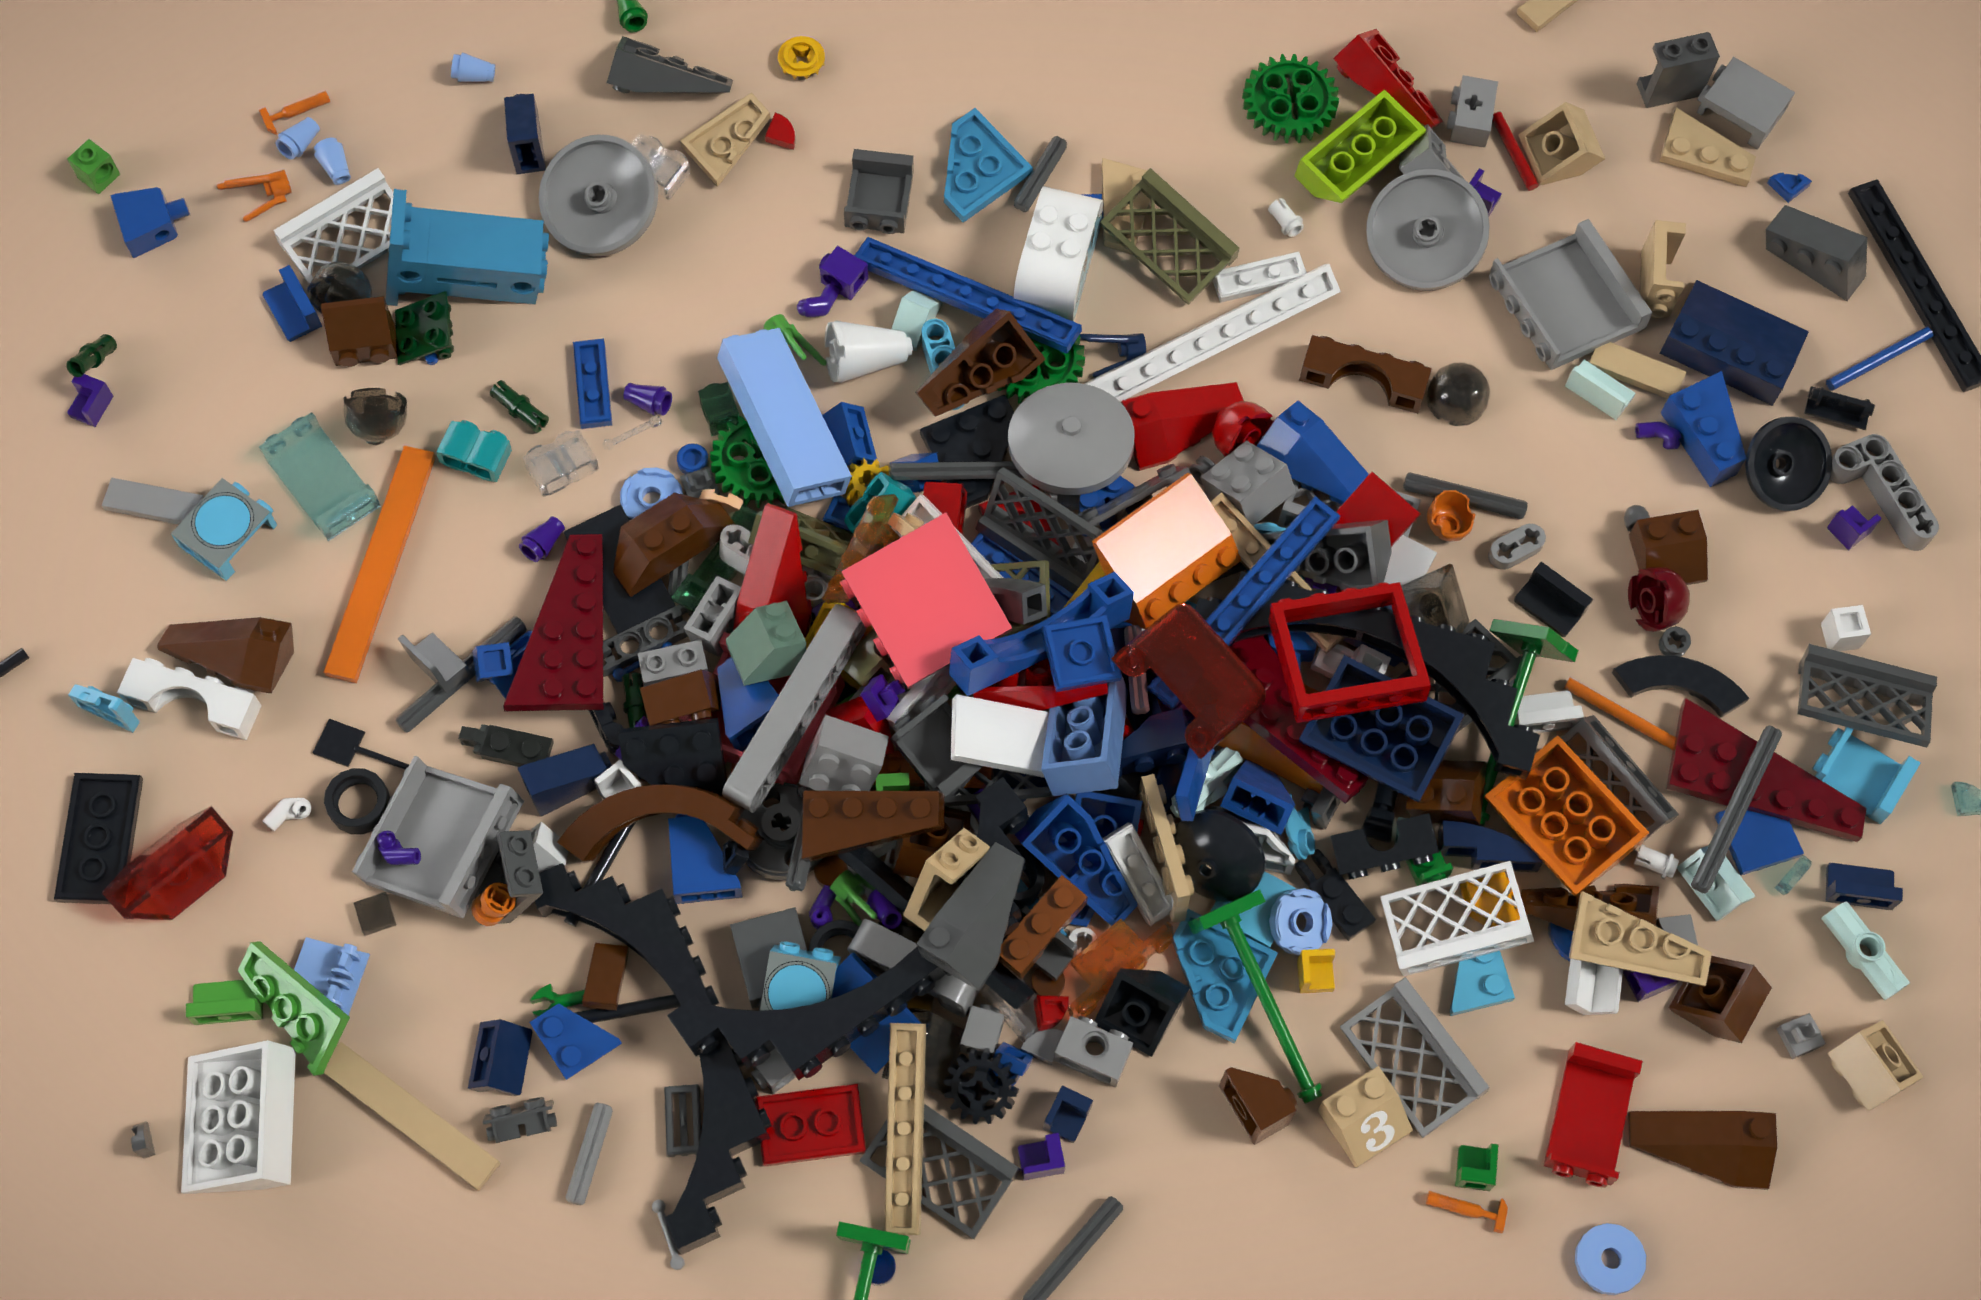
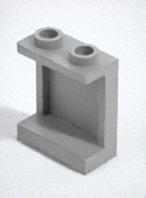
(1746, 99)

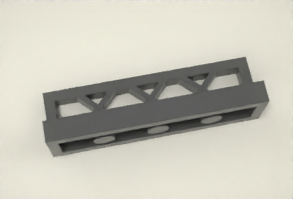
(1624, 769)

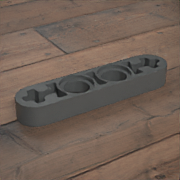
(641, 634)

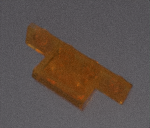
(868, 537)
(1105, 956)

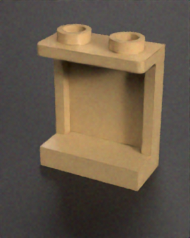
(1658, 251)
(940, 875)

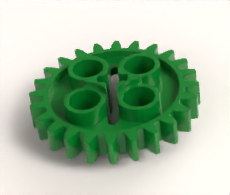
(1316, 95)
(1067, 373)
(740, 474)

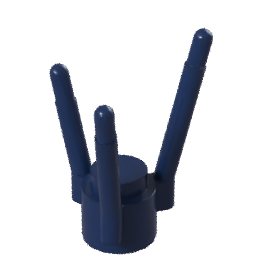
(1128, 345)

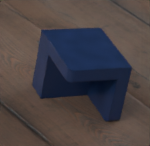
(1068, 1114)

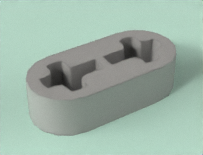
(1519, 552)

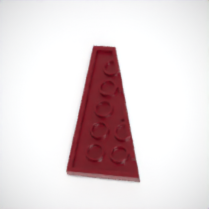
(566, 645)
(1278, 724)
(1713, 756)

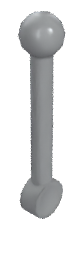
(677, 1261)

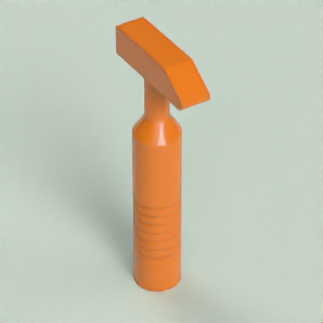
(294, 109)
(1469, 1209)

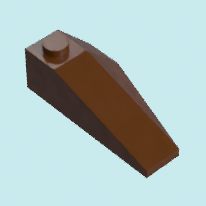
(244, 650)
(1561, 907)
(1720, 1144)

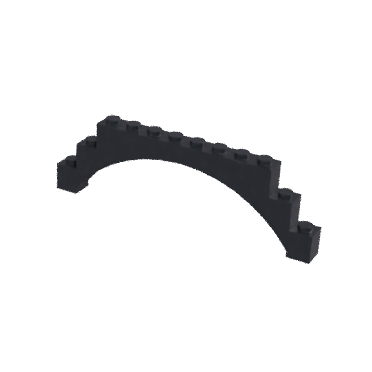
(1450, 657)
(825, 1029)
(730, 1113)

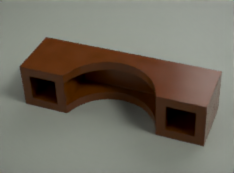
(1331, 360)

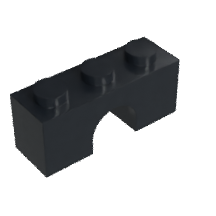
(1414, 842)

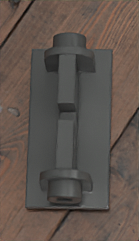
(532, 1114)

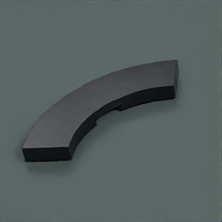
(1684, 674)

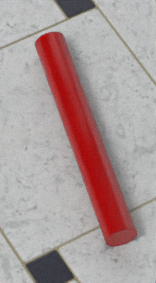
(1514, 151)

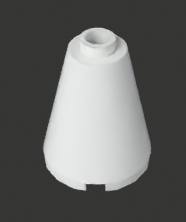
(863, 349)

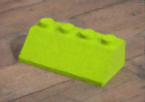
(1358, 149)

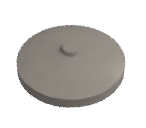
(598, 195)
(1427, 229)
(1071, 438)

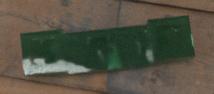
(696, 585)

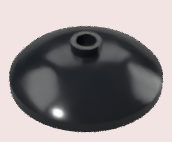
(1802, 468)
(1229, 851)

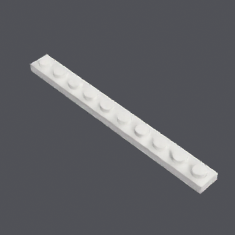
(1218, 334)

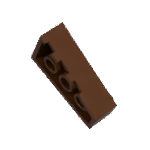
(858, 819)

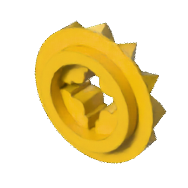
(803, 47)

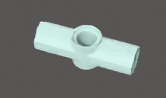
(1220, 772)
(1879, 966)

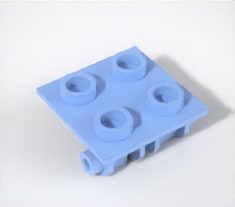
(332, 970)

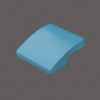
(1256, 920)

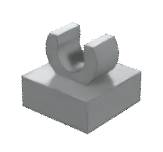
(1801, 1036)

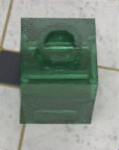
(718, 407)

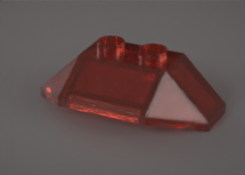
(174, 869)

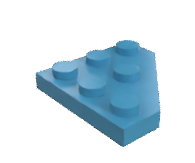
(980, 166)
(1218, 976)

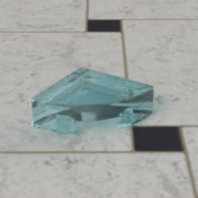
(1966, 799)
(1793, 875)

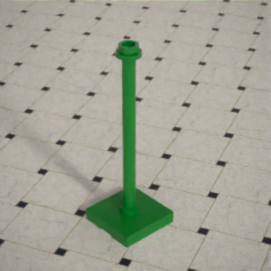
(1531, 642)
(1229, 918)
(873, 1243)

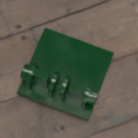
(424, 329)

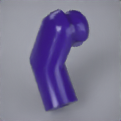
(820, 305)
(1661, 430)
(821, 909)

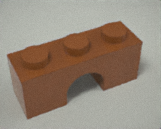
(1041, 925)

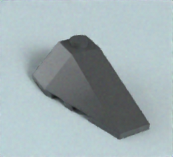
(642, 69)
(1348, 555)
(972, 923)

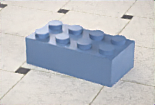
(1085, 743)

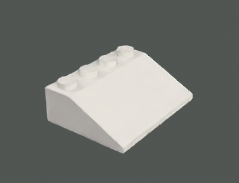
(239, 1119)

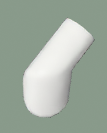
(286, 810)

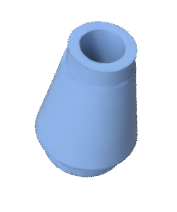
(471, 69)
(296, 139)
(332, 159)

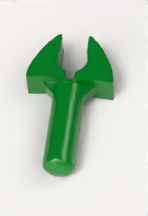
(566, 1000)

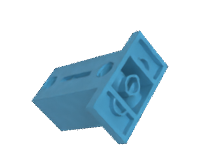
(464, 254)

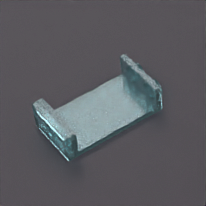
(319, 476)

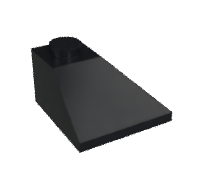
(1141, 1006)

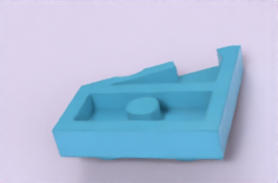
(105, 706)
(1481, 984)

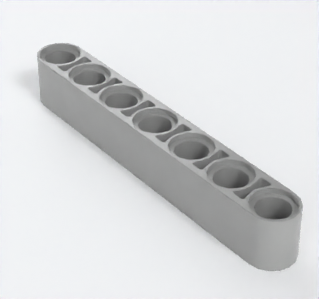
(794, 708)

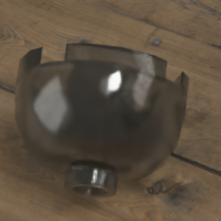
(338, 283)
(1458, 394)
(374, 414)

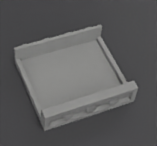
(1571, 296)
(453, 828)

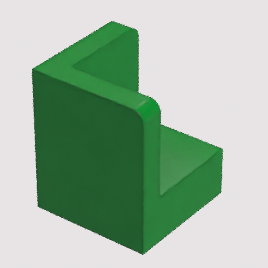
(1477, 1167)

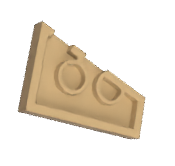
(1117, 183)

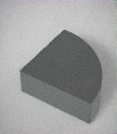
(142, 1141)

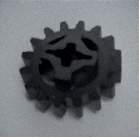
(968, 1085)

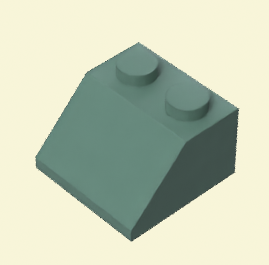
(766, 644)

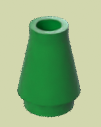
(632, 15)

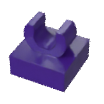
(881, 696)

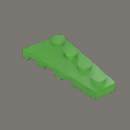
(295, 1004)

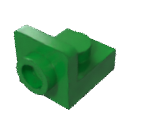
(1430, 871)

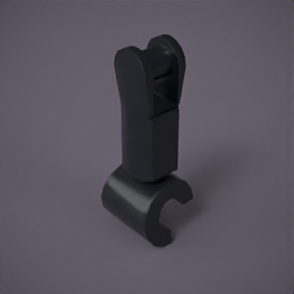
(1380, 816)

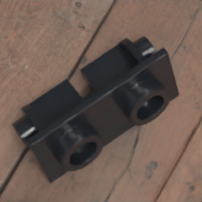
(1838, 408)

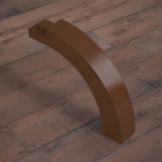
(610, 816)

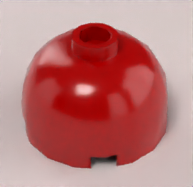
(1240, 423)

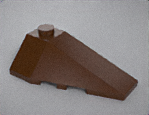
(985, 360)

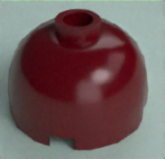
(1659, 598)

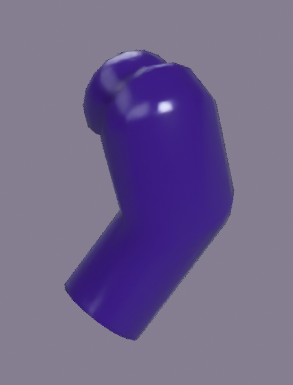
(394, 852)

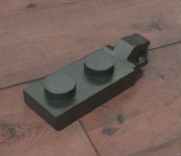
(506, 745)

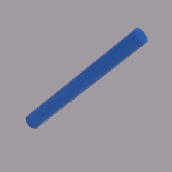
(1879, 358)

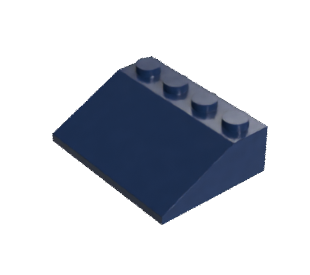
(1735, 338)
(1389, 744)

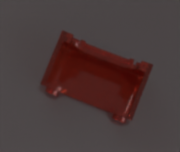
(1198, 671)

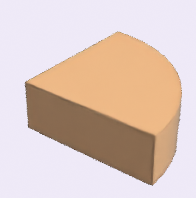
(730, 504)

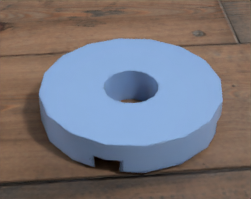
(643, 482)
(1284, 917)
(1628, 1249)

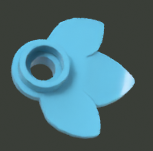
(1299, 833)

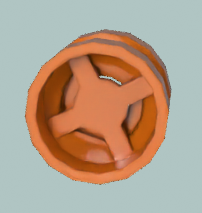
(492, 904)

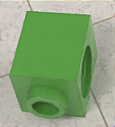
(93, 166)

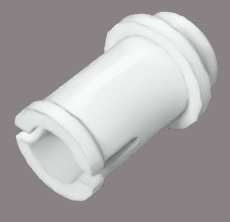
(1290, 223)
(1656, 861)

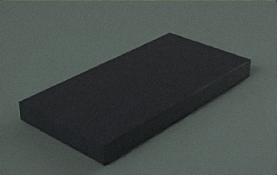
(620, 608)
(97, 835)

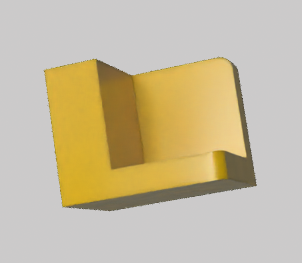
(1316, 970)

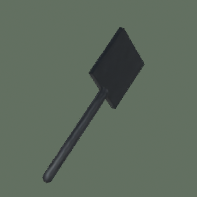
(341, 743)

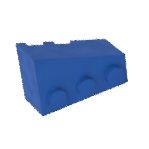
(1707, 428)

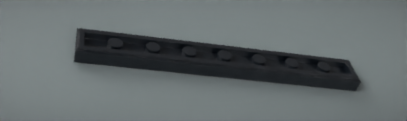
(1919, 283)
(899, 892)

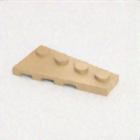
(1165, 849)
(1625, 942)

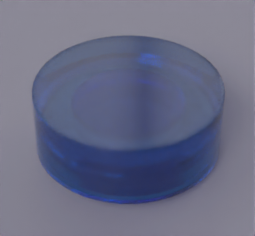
(884, 1269)

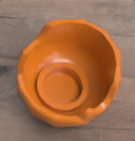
(1450, 516)

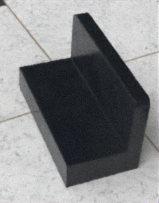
(1553, 600)

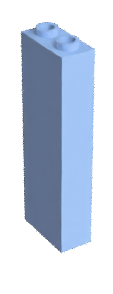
(783, 417)

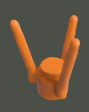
(274, 184)

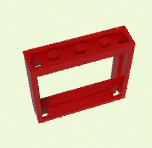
(1353, 698)

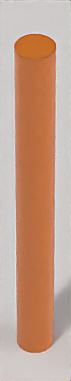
(1620, 713)

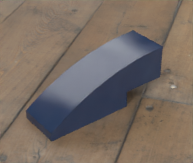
(1485, 847)

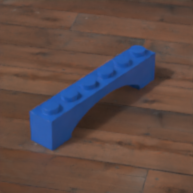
(986, 662)

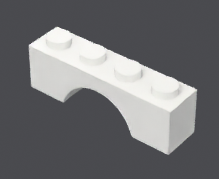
(152, 686)

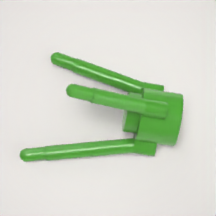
(789, 333)
(849, 889)

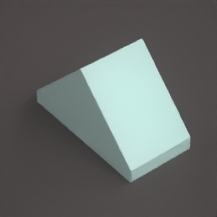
(913, 313)

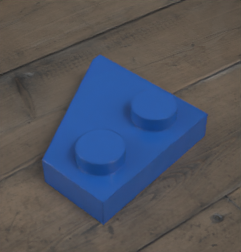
(572, 1039)

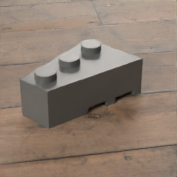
(1819, 250)

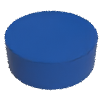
(692, 458)

